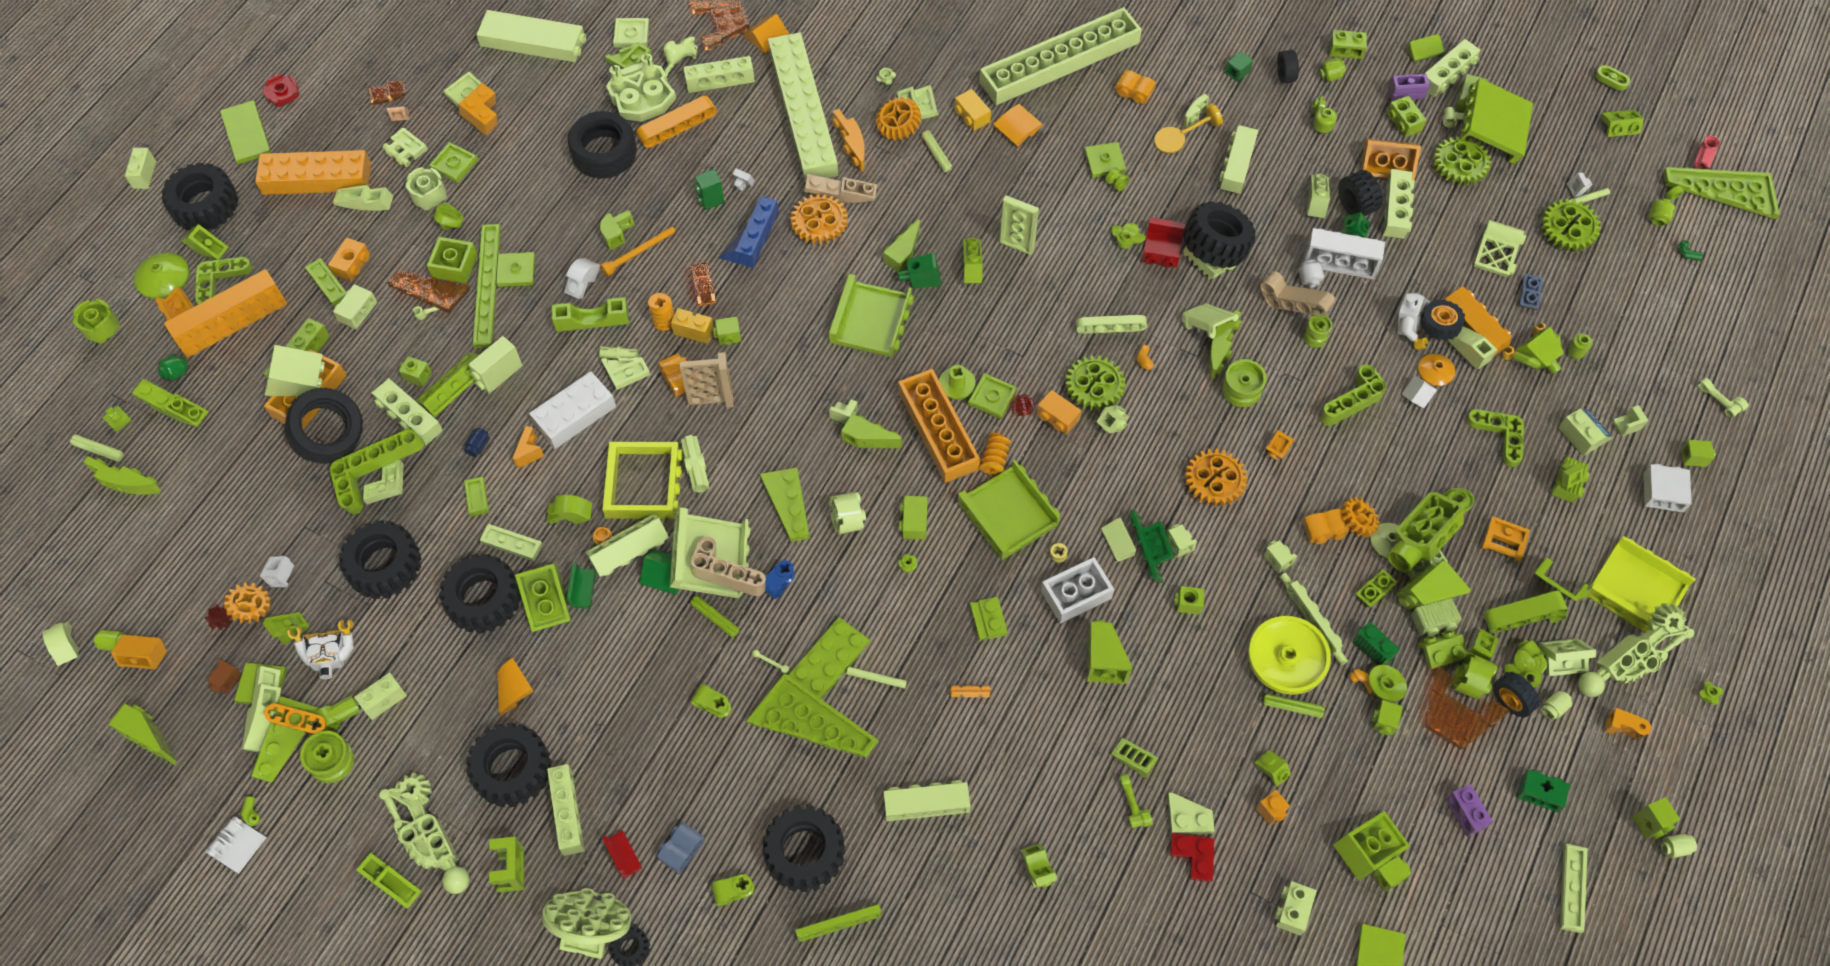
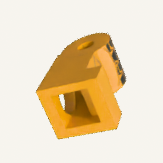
(1627, 723)

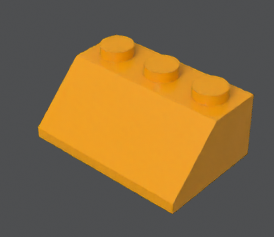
(1384, 155)

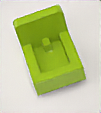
(1274, 767)

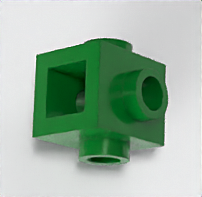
(1356, 225)

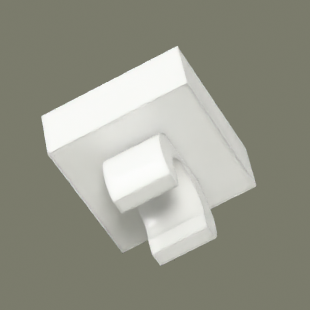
(742, 179)
(1579, 184)

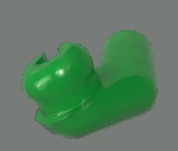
(1687, 253)

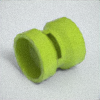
(1117, 179)

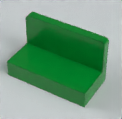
(581, 587)

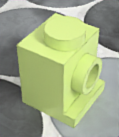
(1181, 540)
(1279, 556)

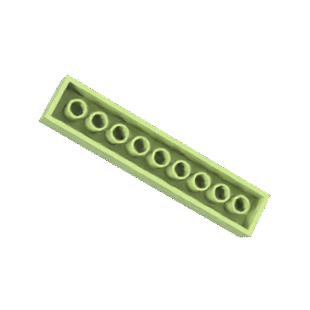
(1059, 56)
(802, 106)

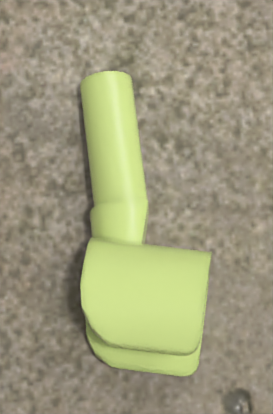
(421, 314)

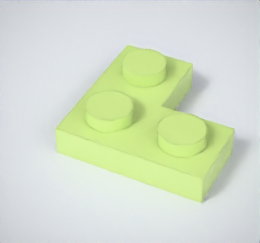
(387, 487)

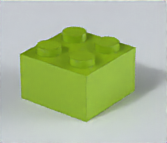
(452, 260)

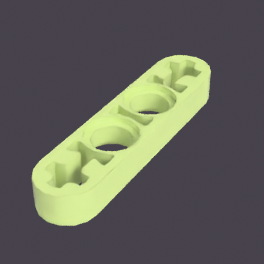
(1111, 324)

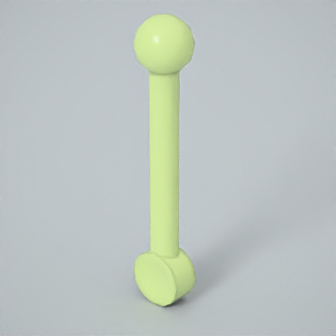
(784, 669)

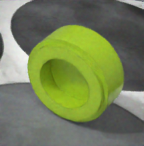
(1674, 193)

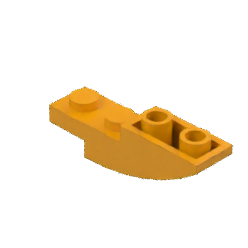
(852, 138)

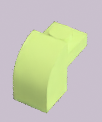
(60, 643)

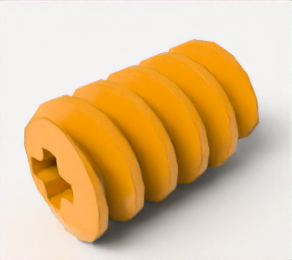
(661, 311)
(995, 454)

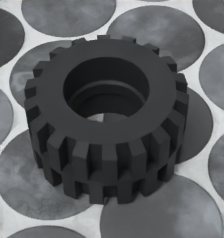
(1360, 193)

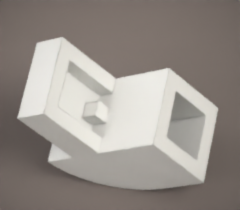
(579, 275)

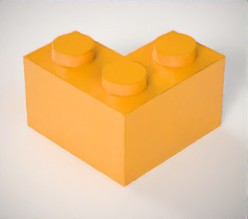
(477, 108)

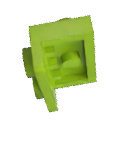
(1443, 649)

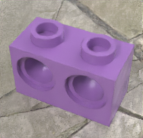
(1469, 810)

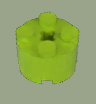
(96, 320)
(1474, 676)

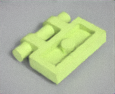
(408, 143)

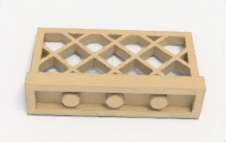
(721, 380)

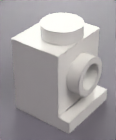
(277, 571)

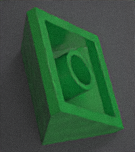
(657, 571)

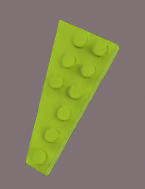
(1736, 188)

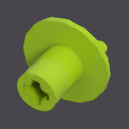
(957, 382)

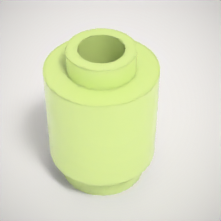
(1556, 705)
(1678, 845)

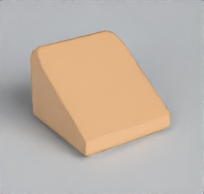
(398, 113)

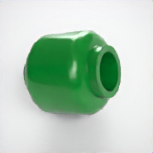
(172, 367)

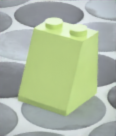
(293, 372)

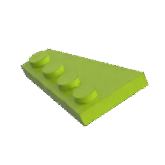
(786, 495)

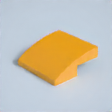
(1017, 124)

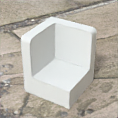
(1419, 392)

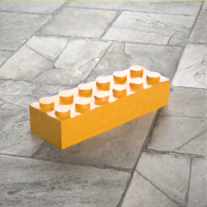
(312, 171)
(225, 313)
(938, 425)

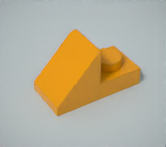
(526, 450)

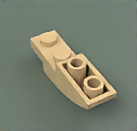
(846, 190)

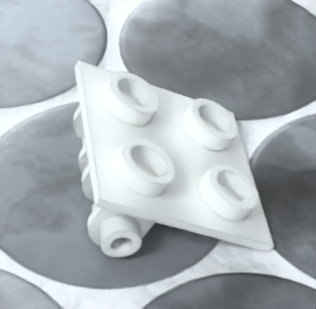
(236, 844)

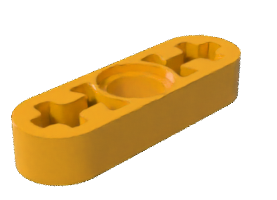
(282, 710)

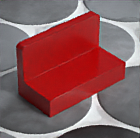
(622, 854)

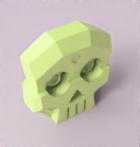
(640, 90)

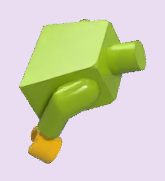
(1539, 350)

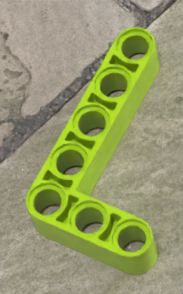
(364, 461)

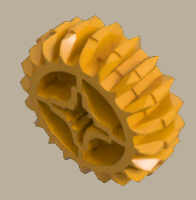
(898, 118)

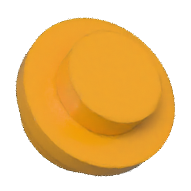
(601, 534)

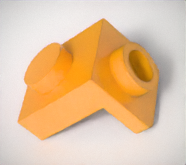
(1279, 445)

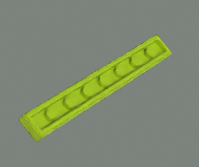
(486, 286)

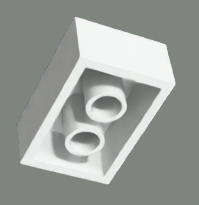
(1077, 590)

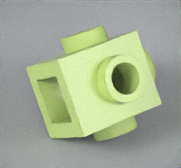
(1113, 419)

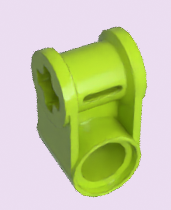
(709, 699)
(729, 890)

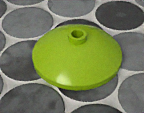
(161, 275)

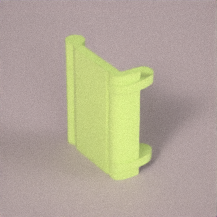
(1207, 318)

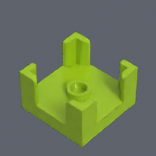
(513, 852)

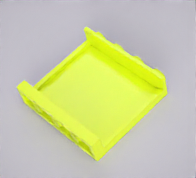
(1637, 582)

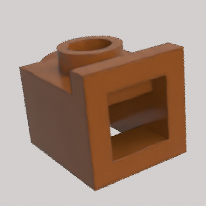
(223, 677)

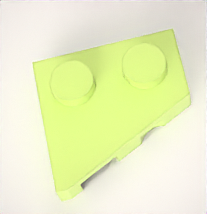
(625, 370)

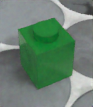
(1239, 66)

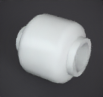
(1311, 273)

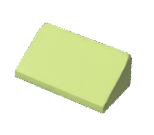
(1118, 540)

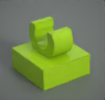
(116, 418)
(1571, 474)

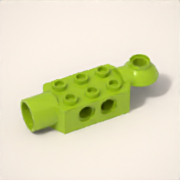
(1429, 527)

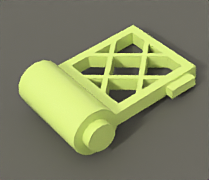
(1505, 237)

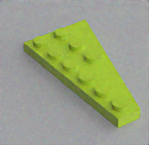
(803, 715)

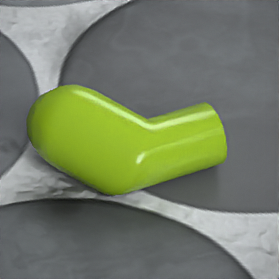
(247, 813)

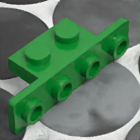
(1155, 544)

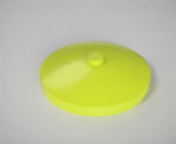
(1289, 655)

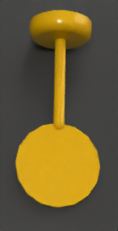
(1173, 139)

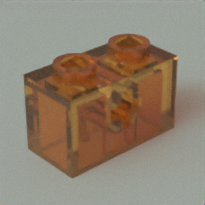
(703, 284)

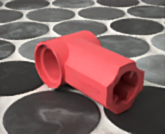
(1706, 152)

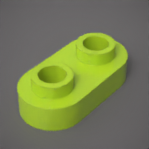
(1612, 77)

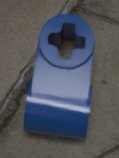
(776, 581)

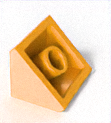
(768, 27)

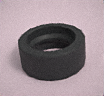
(1287, 66)

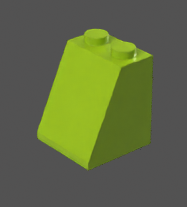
(1432, 585)
(1105, 655)

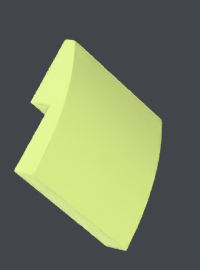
(923, 98)

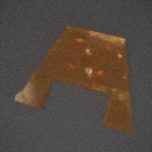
(727, 16)
(1453, 719)

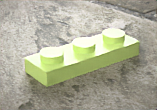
(511, 542)

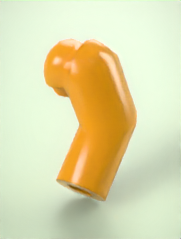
(1142, 358)
(1363, 677)

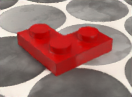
(1200, 852)

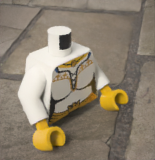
(1410, 318)
(324, 649)

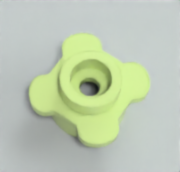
(886, 76)

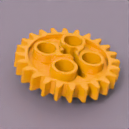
(821, 213)
(1228, 489)

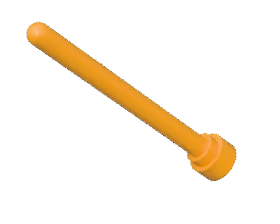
(609, 267)

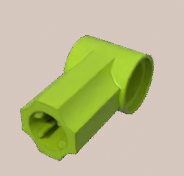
(338, 713)

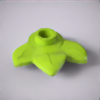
(1127, 235)
(1526, 665)

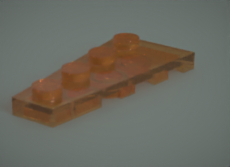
(429, 290)

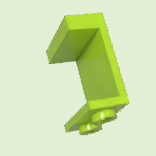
(1544, 566)

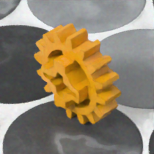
(1360, 517)
(246, 605)

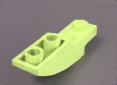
(265, 693)

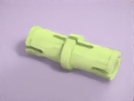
(619, 352)

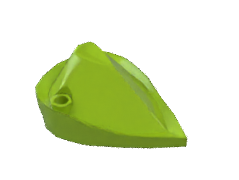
(448, 216)

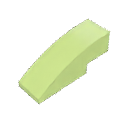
(363, 198)

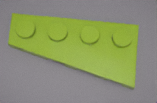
(280, 742)

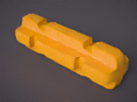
(970, 691)

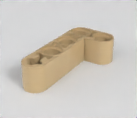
(1295, 299)
(729, 569)

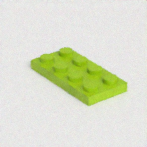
(830, 658)

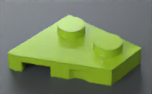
(628, 56)

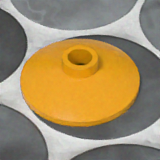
(1434, 375)

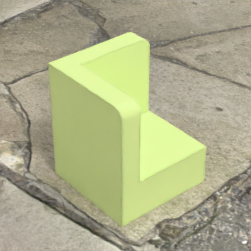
(842, 412)
(1632, 422)

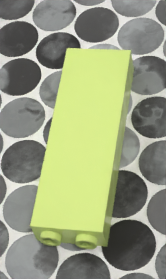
(531, 36)

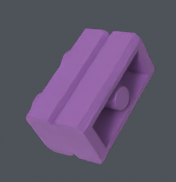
(1408, 85)

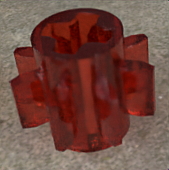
(1022, 405)
(218, 617)

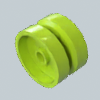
(1244, 383)
(327, 757)

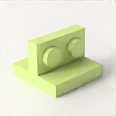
(1567, 656)

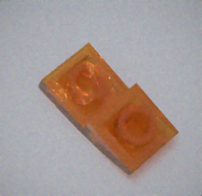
(388, 93)

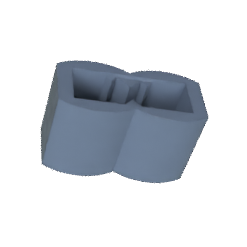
(680, 848)

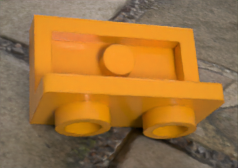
(174, 304)

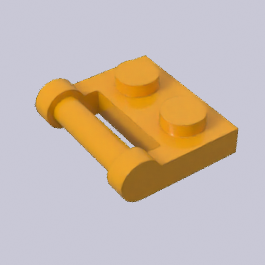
(1506, 533)

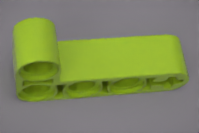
(1351, 399)
(1527, 611)

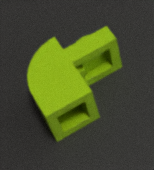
(612, 228)
(570, 508)
(1038, 866)

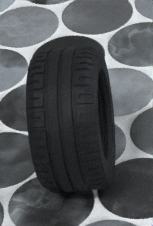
(602, 125)
(331, 400)

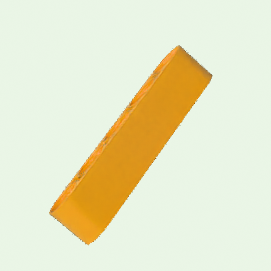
(676, 121)

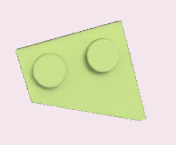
(1189, 817)

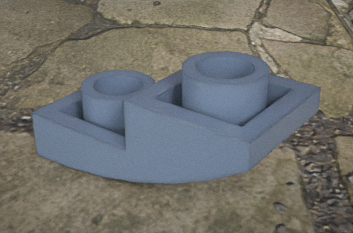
(1531, 291)

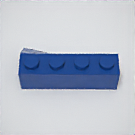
(750, 241)

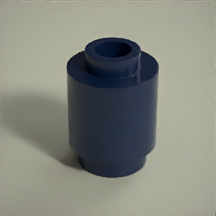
(476, 442)

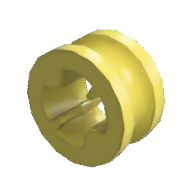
(1056, 557)

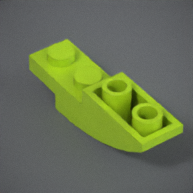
(1221, 345)
(170, 404)
(122, 480)

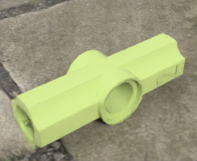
(695, 464)

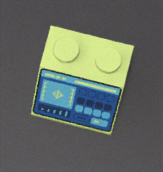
(1584, 431)

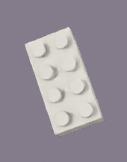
(1345, 253)
(572, 410)

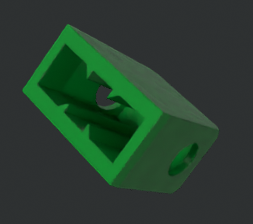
(922, 272)

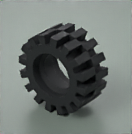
(640, 954)

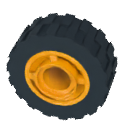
(1442, 320)
(1516, 694)

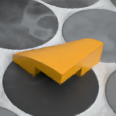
(511, 686)

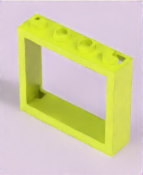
(667, 511)

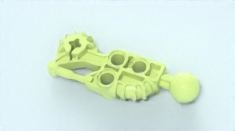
(1638, 655)
(423, 844)

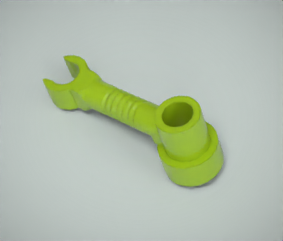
(1138, 817)

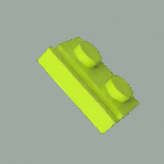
(988, 618)

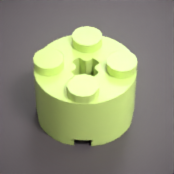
(426, 188)
(846, 513)

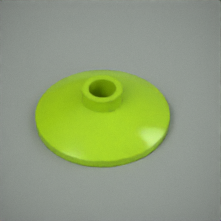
(1387, 683)

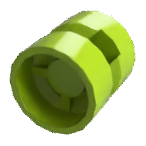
(1317, 331)

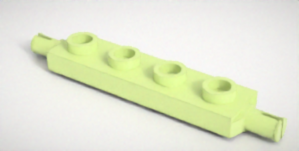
(1311, 613)

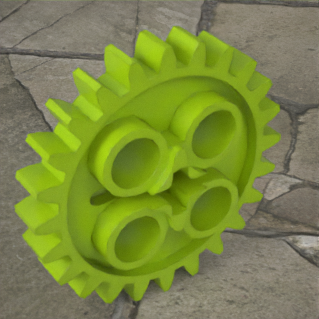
(1462, 160)
(1582, 232)
(1082, 373)

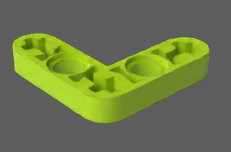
(210, 276)
(1505, 427)

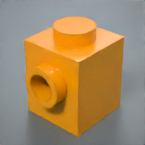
(1273, 808)

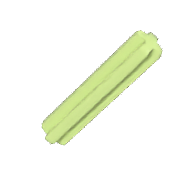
(936, 151)
(97, 448)

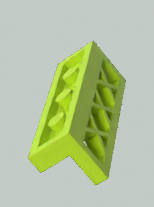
(448, 386)

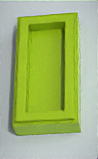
(476, 496)

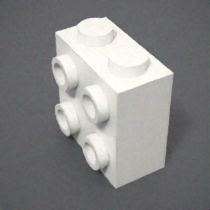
(1667, 488)

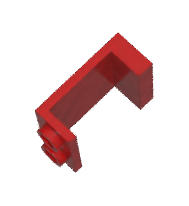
(1163, 242)

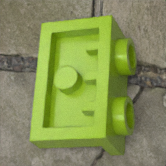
(1622, 122)

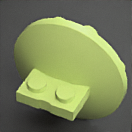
(586, 922)

